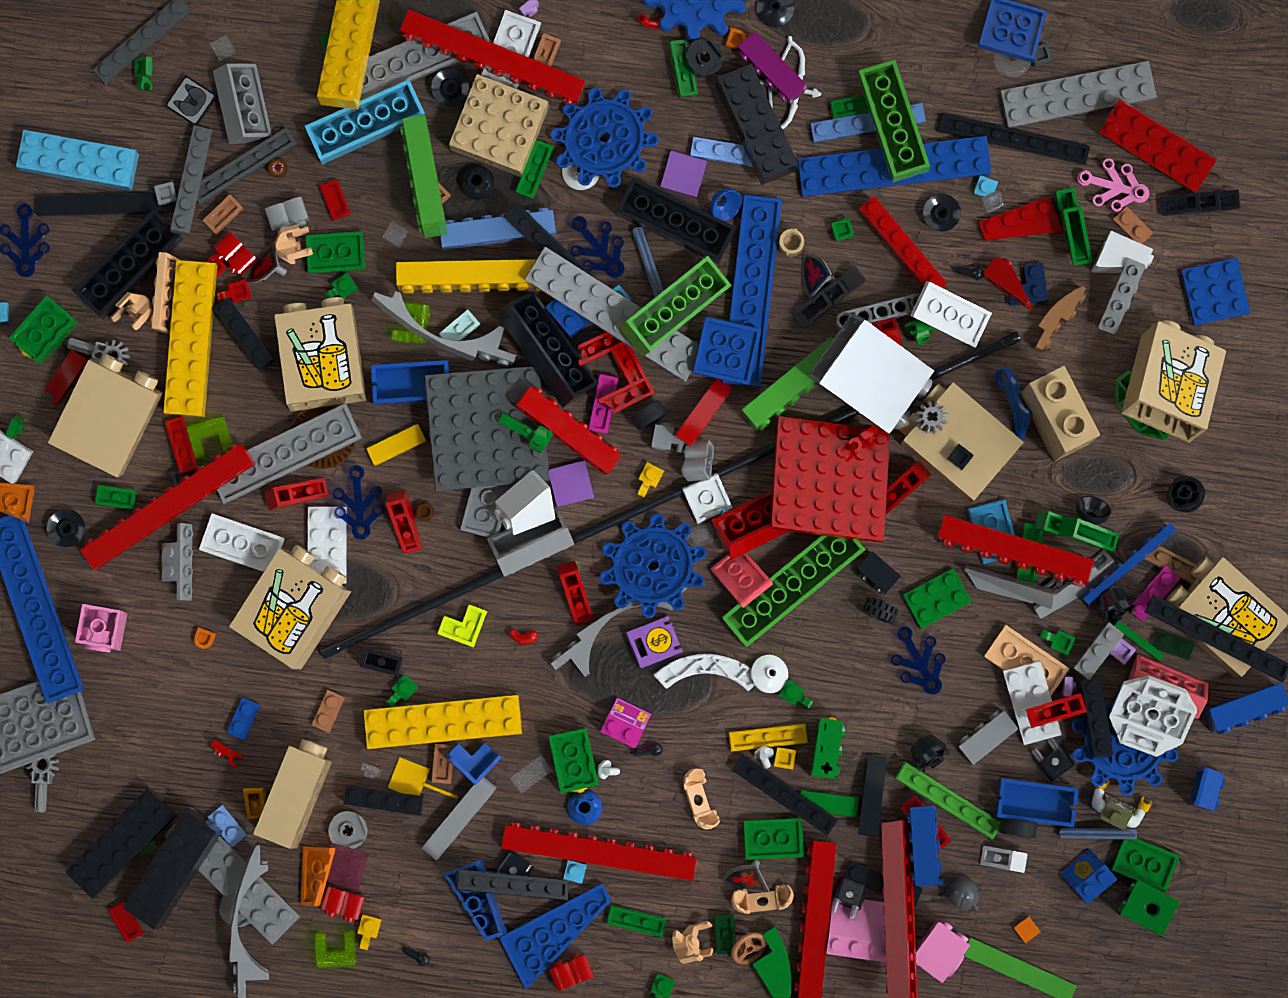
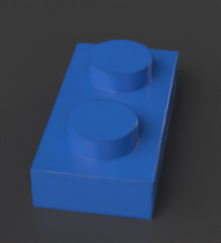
(243, 719)

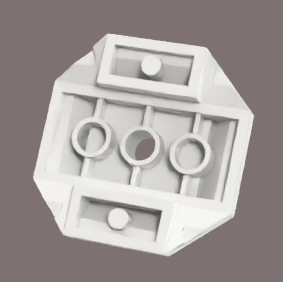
(1148, 730)

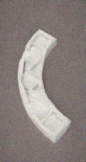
(705, 665)

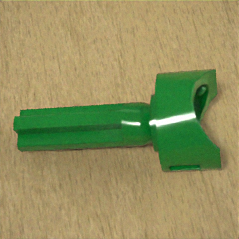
(918, 331)
(538, 438)

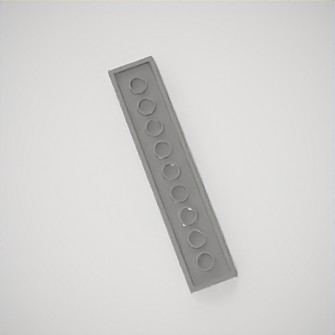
(606, 309)

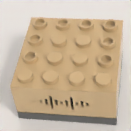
(499, 126)

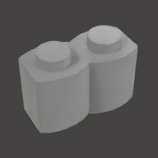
(287, 214)
(698, 461)

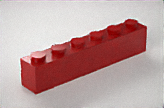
(900, 243)
(567, 430)

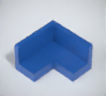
(472, 766)

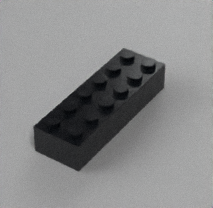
(756, 124)
(675, 220)
(127, 264)
(547, 348)
(121, 843)
(172, 869)

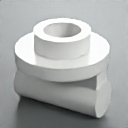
(764, 753)
(604, 769)

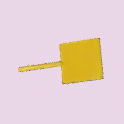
(411, 778)

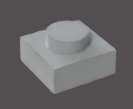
(165, 193)

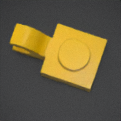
(650, 477)
(368, 928)

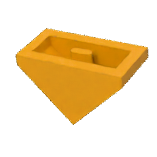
(254, 801)

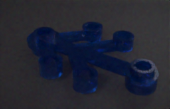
(25, 244)
(599, 250)
(357, 505)
(920, 663)

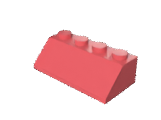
(1195, 687)

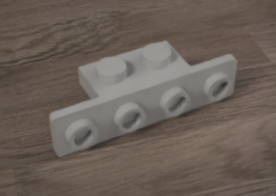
(1121, 296)
(178, 562)

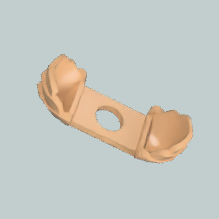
(693, 786)
(777, 899)

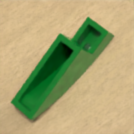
(1073, 226)
(1076, 530)
(775, 966)

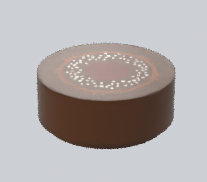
(277, 168)

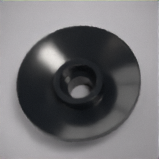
(773, 17)
(448, 78)
(943, 203)
(56, 526)

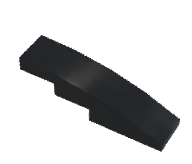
(1200, 203)
(829, 297)
(872, 796)

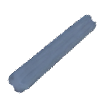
(648, 261)
(1097, 833)

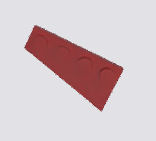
(1025, 221)

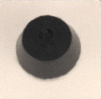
(1186, 494)
(1114, 605)
(928, 752)

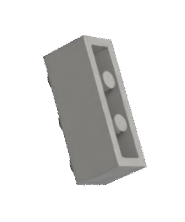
(1097, 651)
(987, 737)

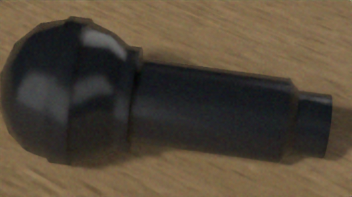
(975, 273)
(655, 750)
(421, 958)

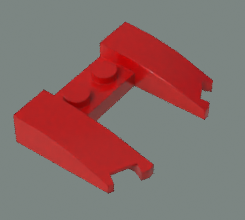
(66, 376)
(638, 385)

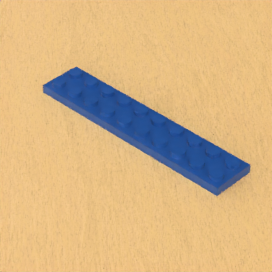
(869, 170)
(755, 271)
(36, 612)

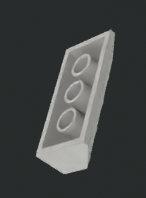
(242, 103)

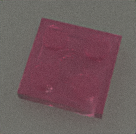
(347, 867)

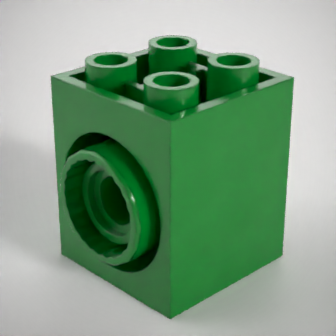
(1135, 907)

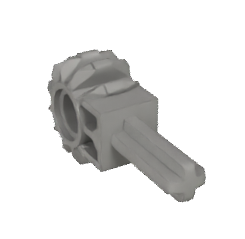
(97, 350)
(42, 778)

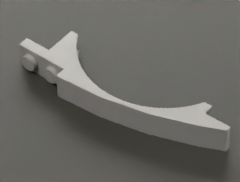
(485, 347)
(580, 651)
(246, 966)

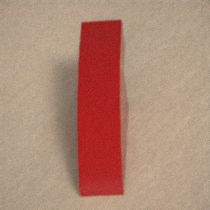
(704, 412)

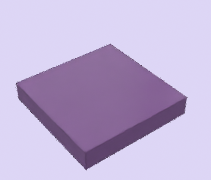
(683, 174)
(571, 484)

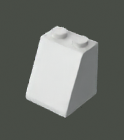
(1117, 250)
(525, 504)

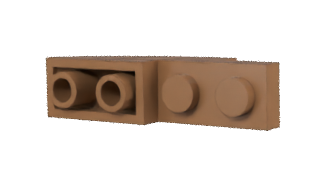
(1063, 311)

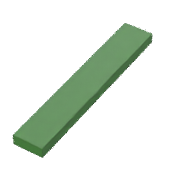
(948, 800)
(1019, 970)

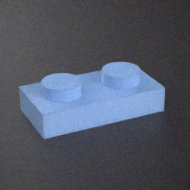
(231, 829)

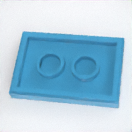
(993, 516)

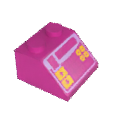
(626, 723)

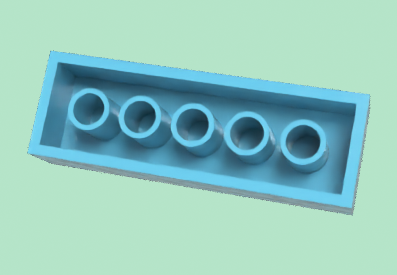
(373, 120)
(77, 160)

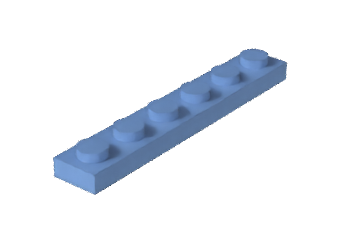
(853, 125)

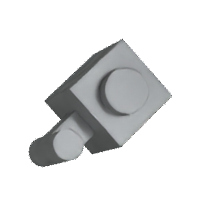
(664, 437)

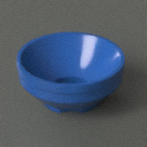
(730, 205)
(584, 818)

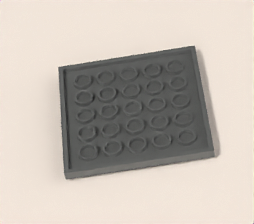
(465, 433)

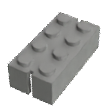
(530, 546)

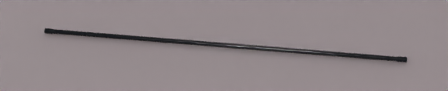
(337, 647)

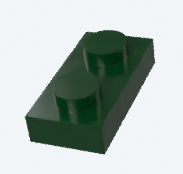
(725, 933)

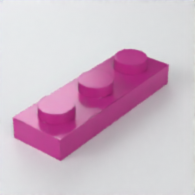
(602, 413)
(1159, 587)

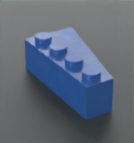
(925, 847)
(480, 906)

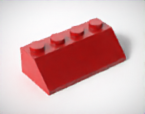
(746, 526)

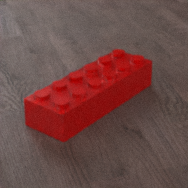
(1158, 145)

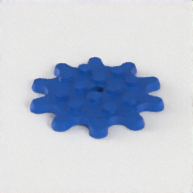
(696, 14)
(601, 118)
(648, 546)
(1126, 763)

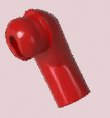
(648, 23)
(524, 639)

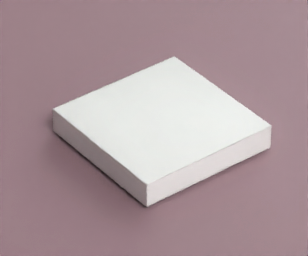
(707, 498)

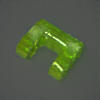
(420, 314)
(207, 429)
(337, 958)

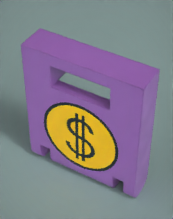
(657, 640)

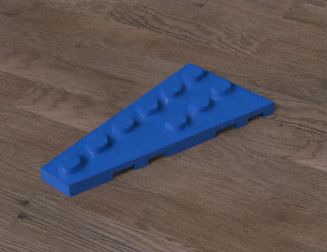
(546, 937)

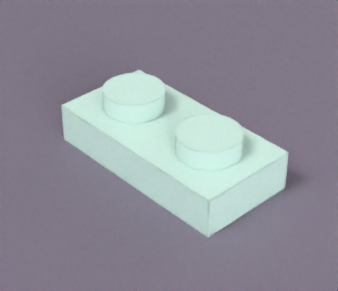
(460, 327)

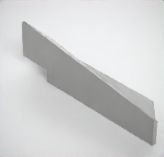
(1011, 586)
(1067, 592)

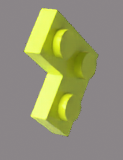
(466, 631)

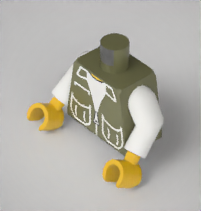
(1116, 811)

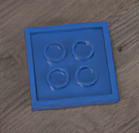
(1012, 29)
(1215, 291)
(727, 351)

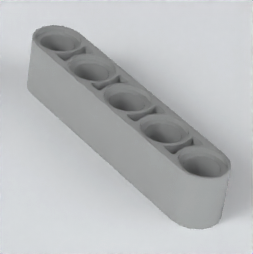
(889, 307)
(459, 818)

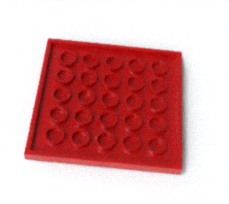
(824, 485)

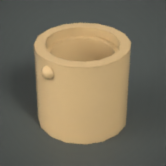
(791, 242)

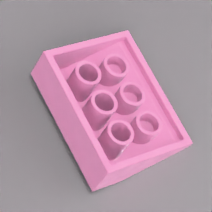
(859, 937)

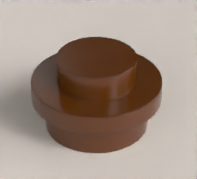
(424, 512)

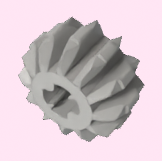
(931, 424)

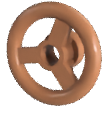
(746, 947)

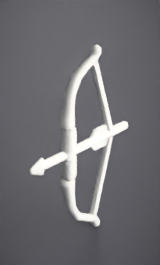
(801, 72)

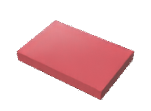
(741, 578)

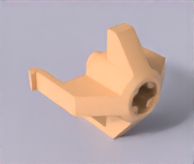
(286, 244)
(137, 306)
(687, 944)

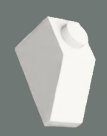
(1003, 859)

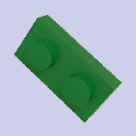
(115, 497)

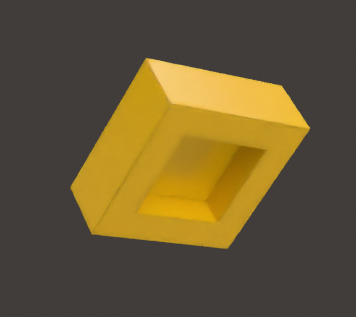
(784, 758)

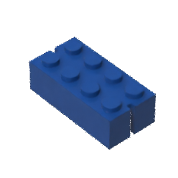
(403, 381)
(1247, 707)
(1036, 802)

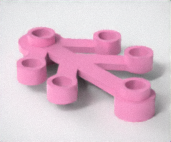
(1116, 186)

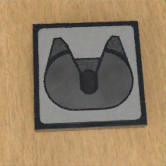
(191, 101)

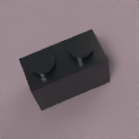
(878, 573)
(382, 662)

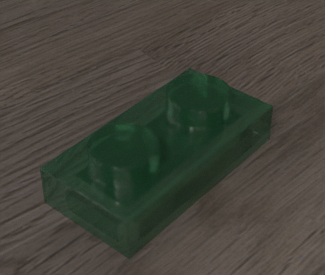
(1173, 645)

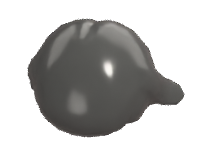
(962, 893)

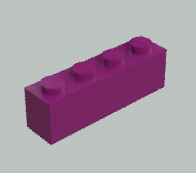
(772, 68)

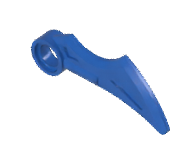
(1020, 412)

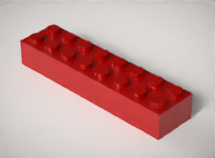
(1016, 550)

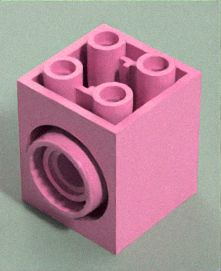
(101, 628)
(941, 950)

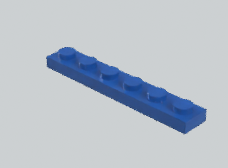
(1135, 558)

